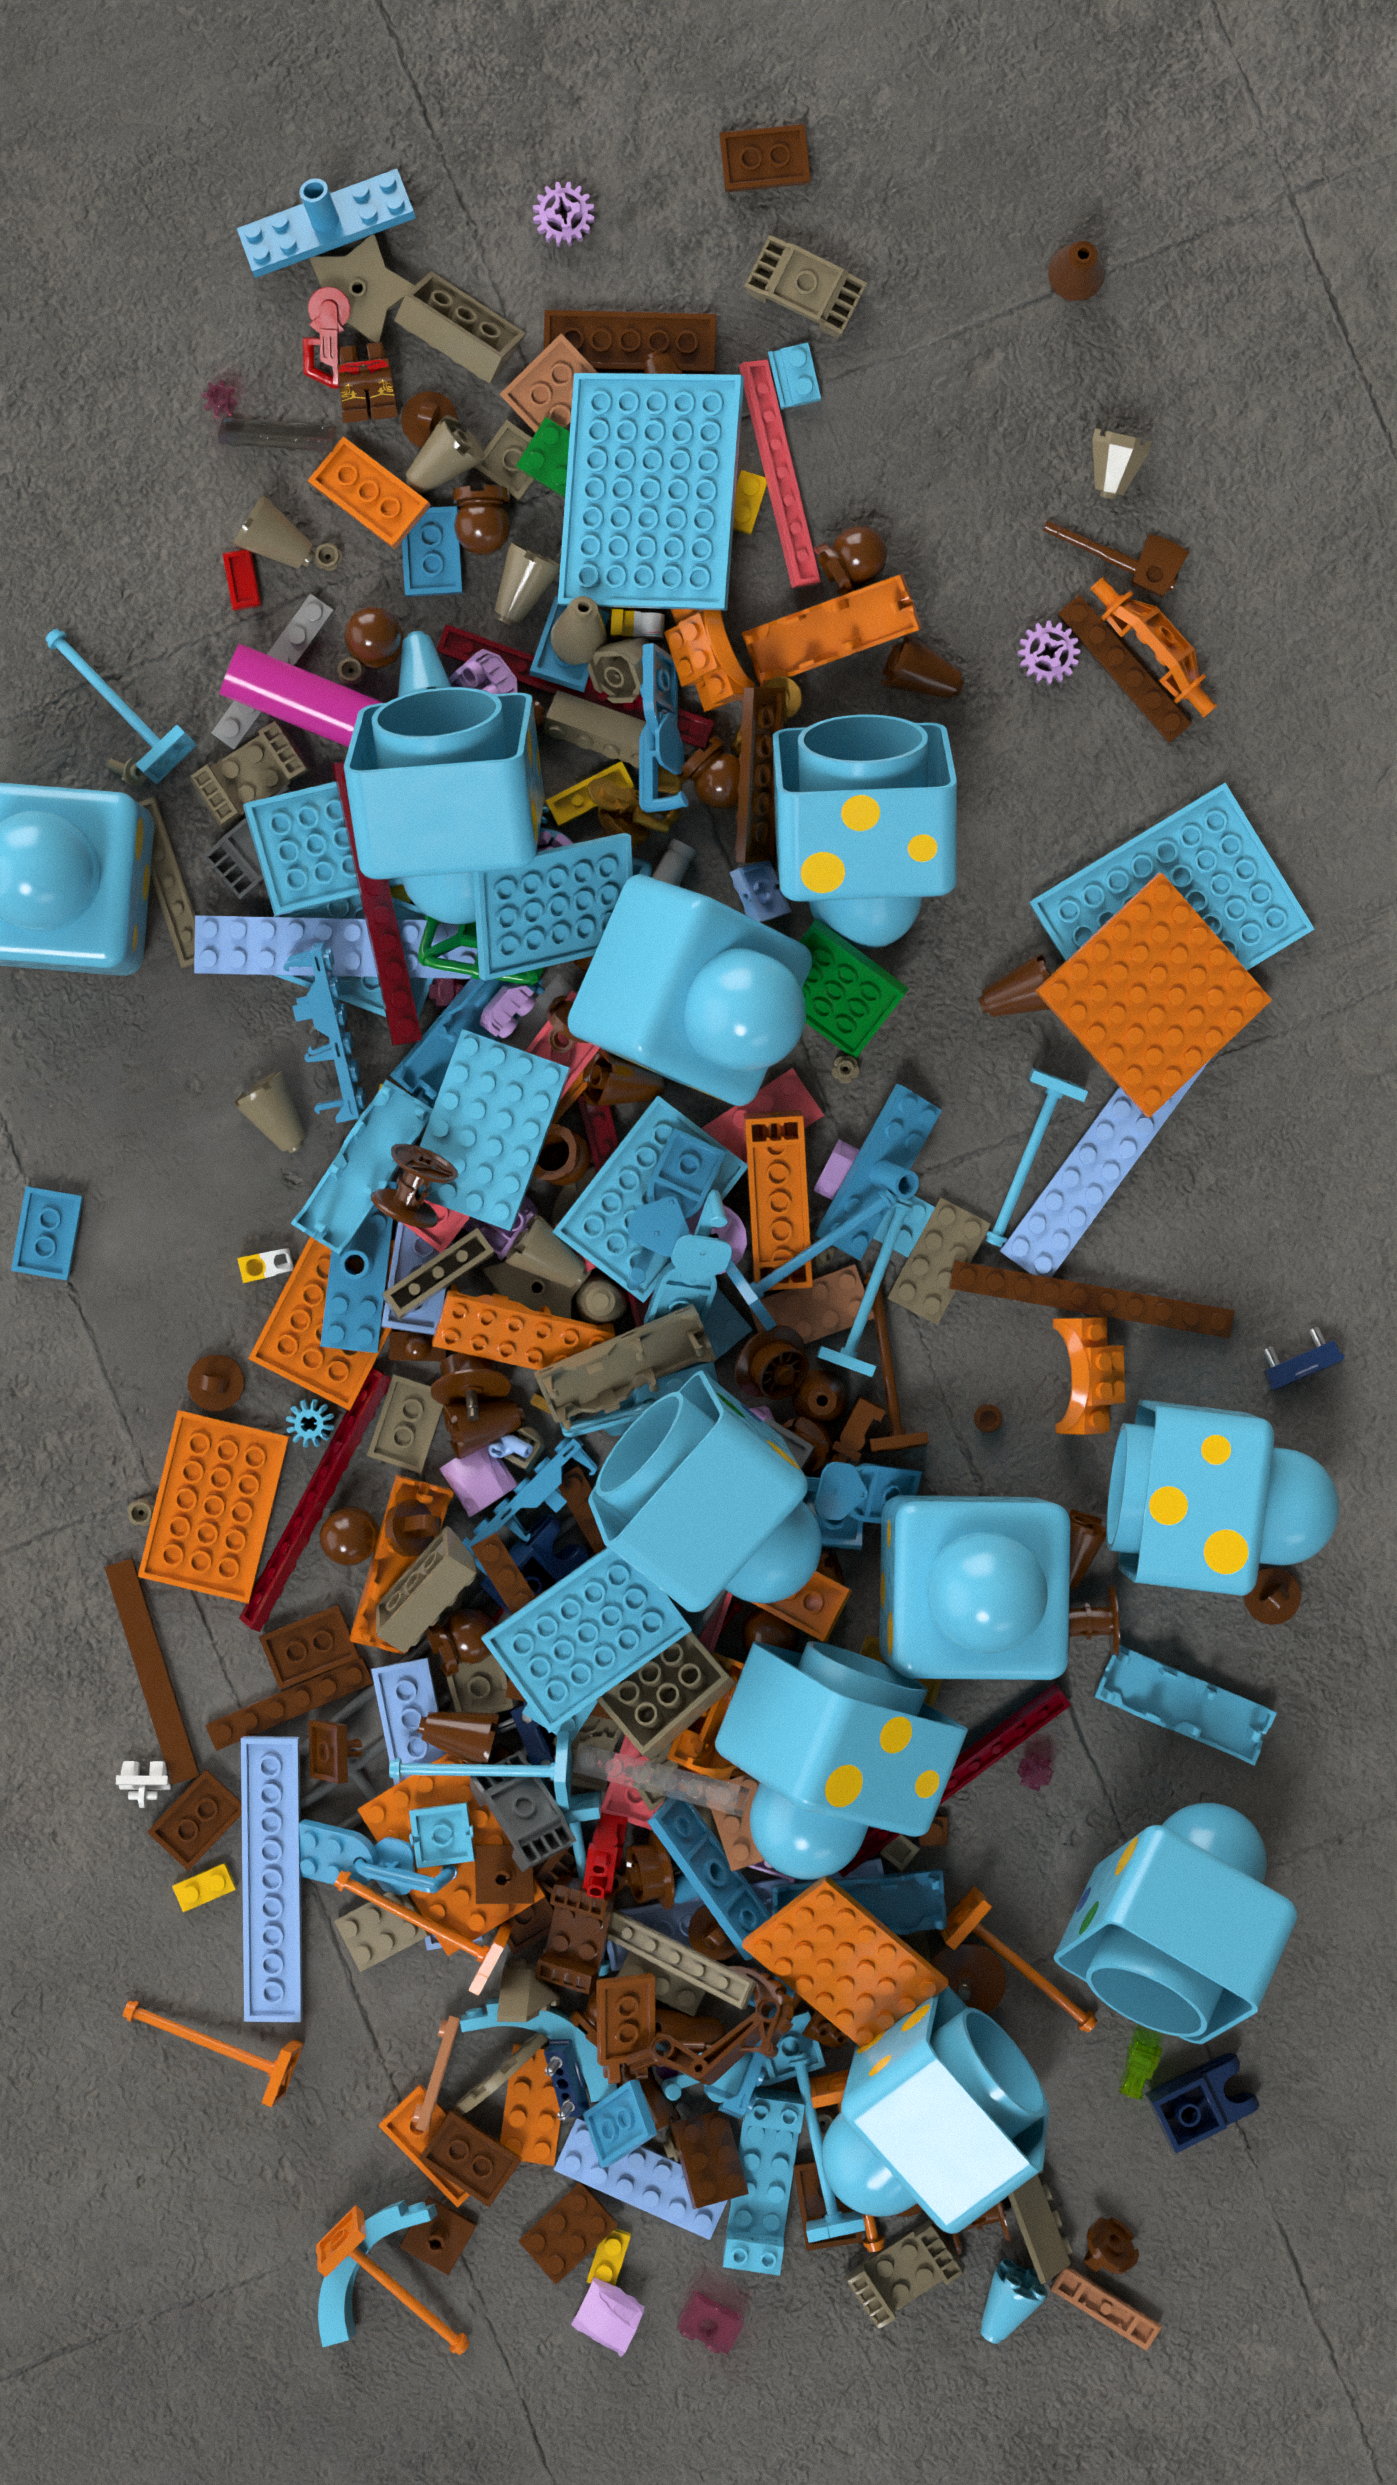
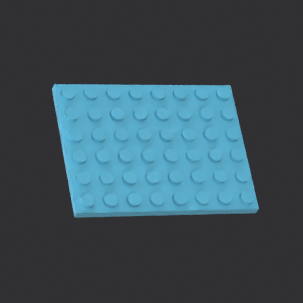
(651, 490)
(1212, 863)

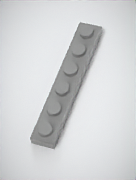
(288, 648)

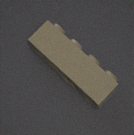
(594, 727)
(438, 1274)

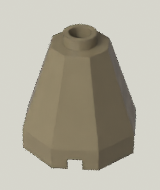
(1116, 461)
(619, 669)

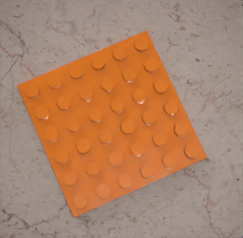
(1153, 995)

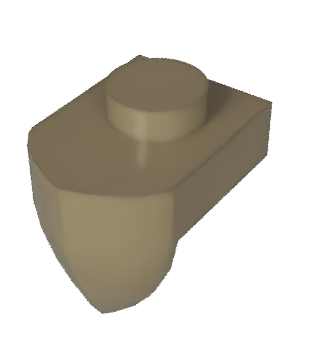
(533, 1438)

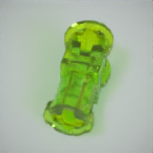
(1140, 2064)

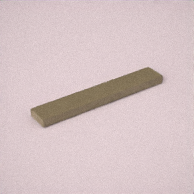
(171, 888)
(681, 1960)

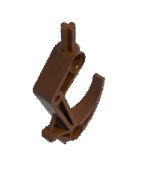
(727, 2051)

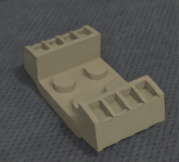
(805, 285)
(250, 773)
(904, 2271)

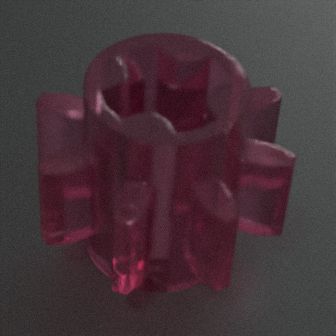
(214, 392)
(444, 991)
(1035, 1772)

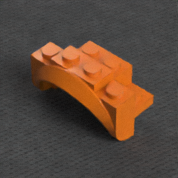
(706, 657)
(1095, 1375)
(689, 1745)

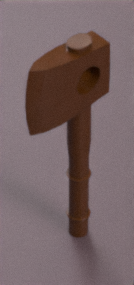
(1152, 572)

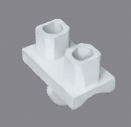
(130, 1780)

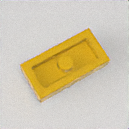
(748, 500)
(204, 1887)
(609, 2257)

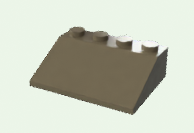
(667, 1694)

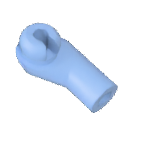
(508, 1445)

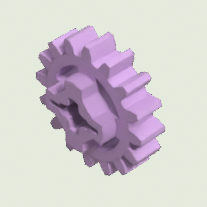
(551, 216)
(1054, 664)

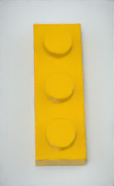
(576, 799)

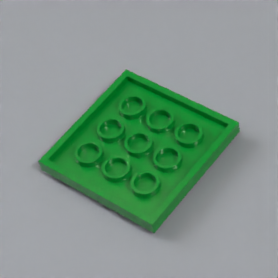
(846, 991)

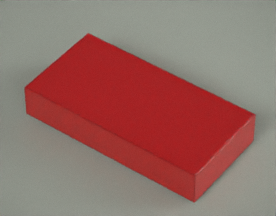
(241, 580)

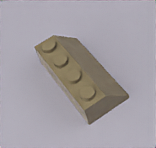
(459, 326)
(424, 1591)
(1040, 2228)

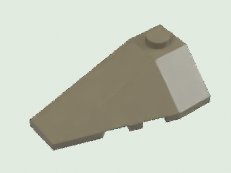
(523, 1994)

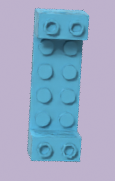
(767, 2159)

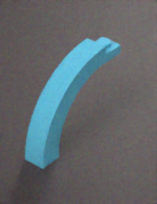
(554, 2025)
(336, 2292)

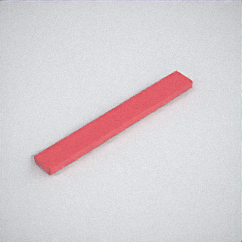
(779, 473)

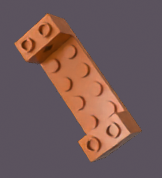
(777, 1194)

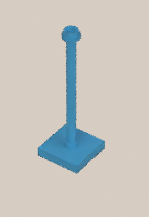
(754, 1291)

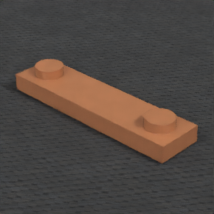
(423, 2112)
(1106, 2307)

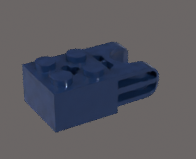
(537, 1560)
(1205, 2101)

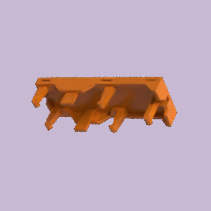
(832, 629)
(512, 1332)
(388, 1565)

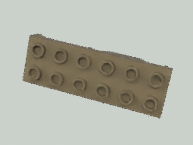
(618, 1366)

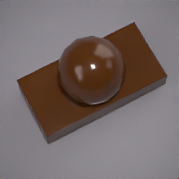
(414, 1347)

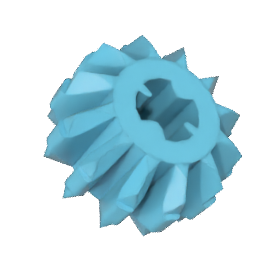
(312, 1432)

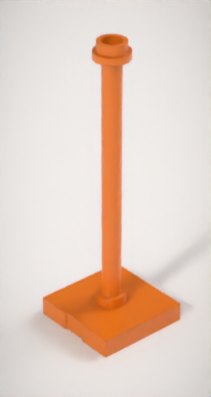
(966, 1918)
(485, 1955)
(279, 2070)
(826, 2091)
(343, 2241)

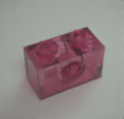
(702, 2308)

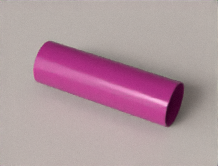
(293, 695)

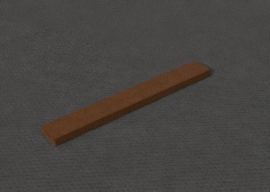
(152, 1671)

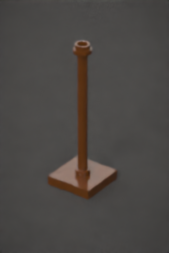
(897, 1437)

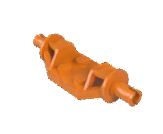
(1163, 638)

